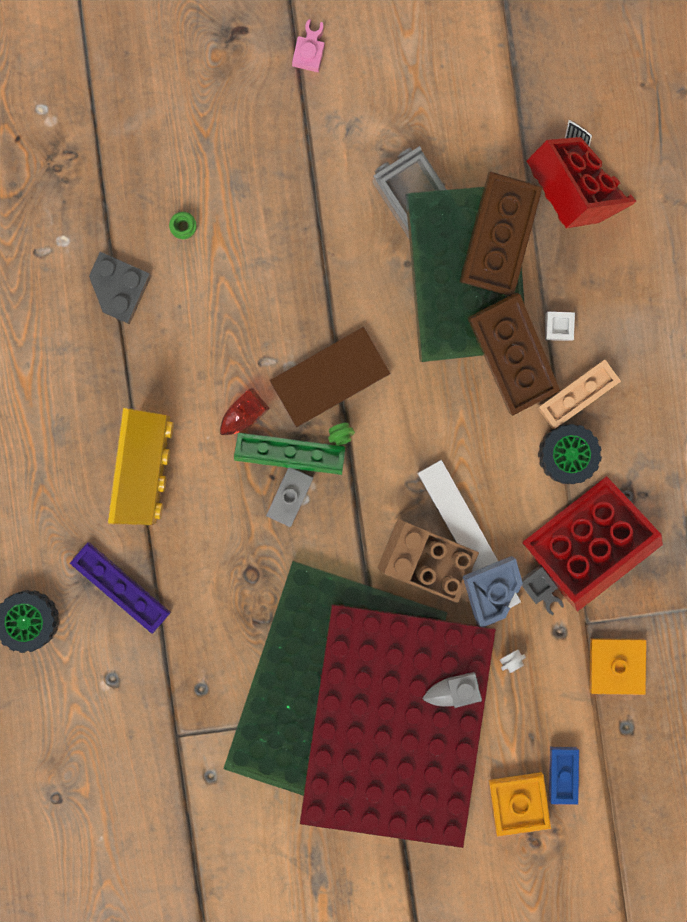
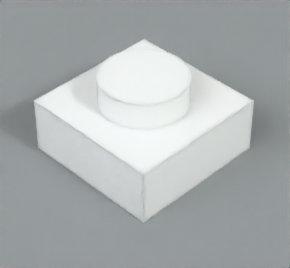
(559, 326)

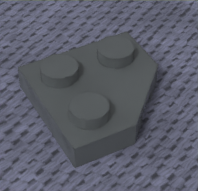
(118, 286)

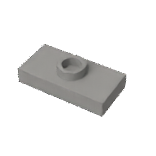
(289, 497)

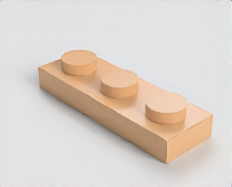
(579, 394)

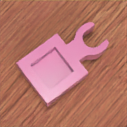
(309, 50)

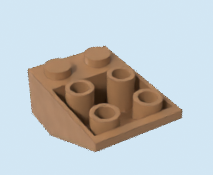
(427, 560)

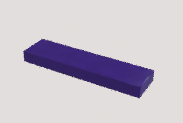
(120, 587)

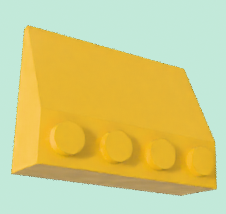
(140, 468)

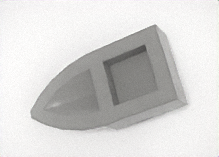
(454, 691)

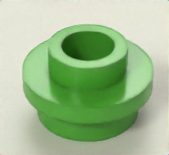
(179, 218)
(341, 434)

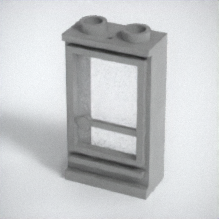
(407, 175)

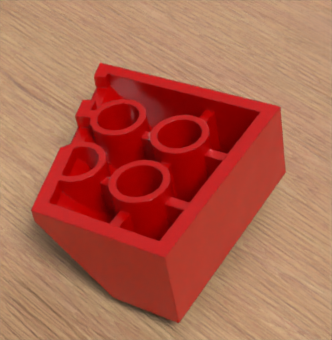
(576, 182)

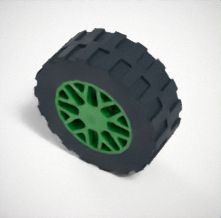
(570, 454)
(27, 621)

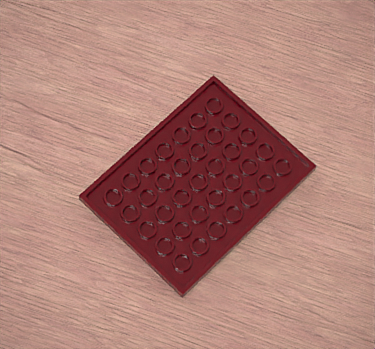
(378, 749)

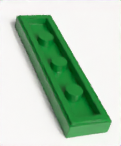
(289, 453)

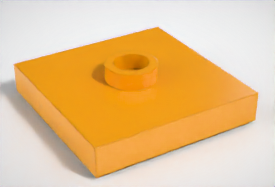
(617, 666)
(519, 804)

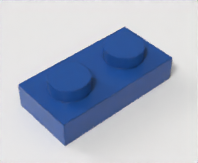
(564, 775)

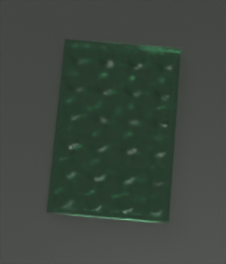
(439, 241)

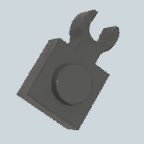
(540, 587)

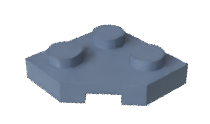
(492, 590)

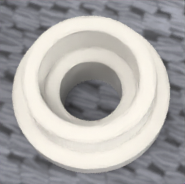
(512, 661)

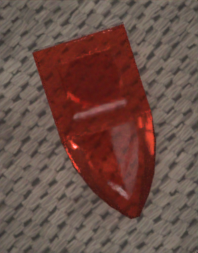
(243, 413)

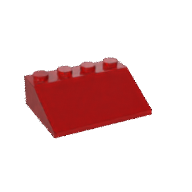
(593, 543)

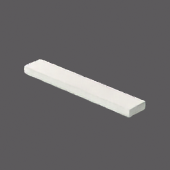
(458, 516)

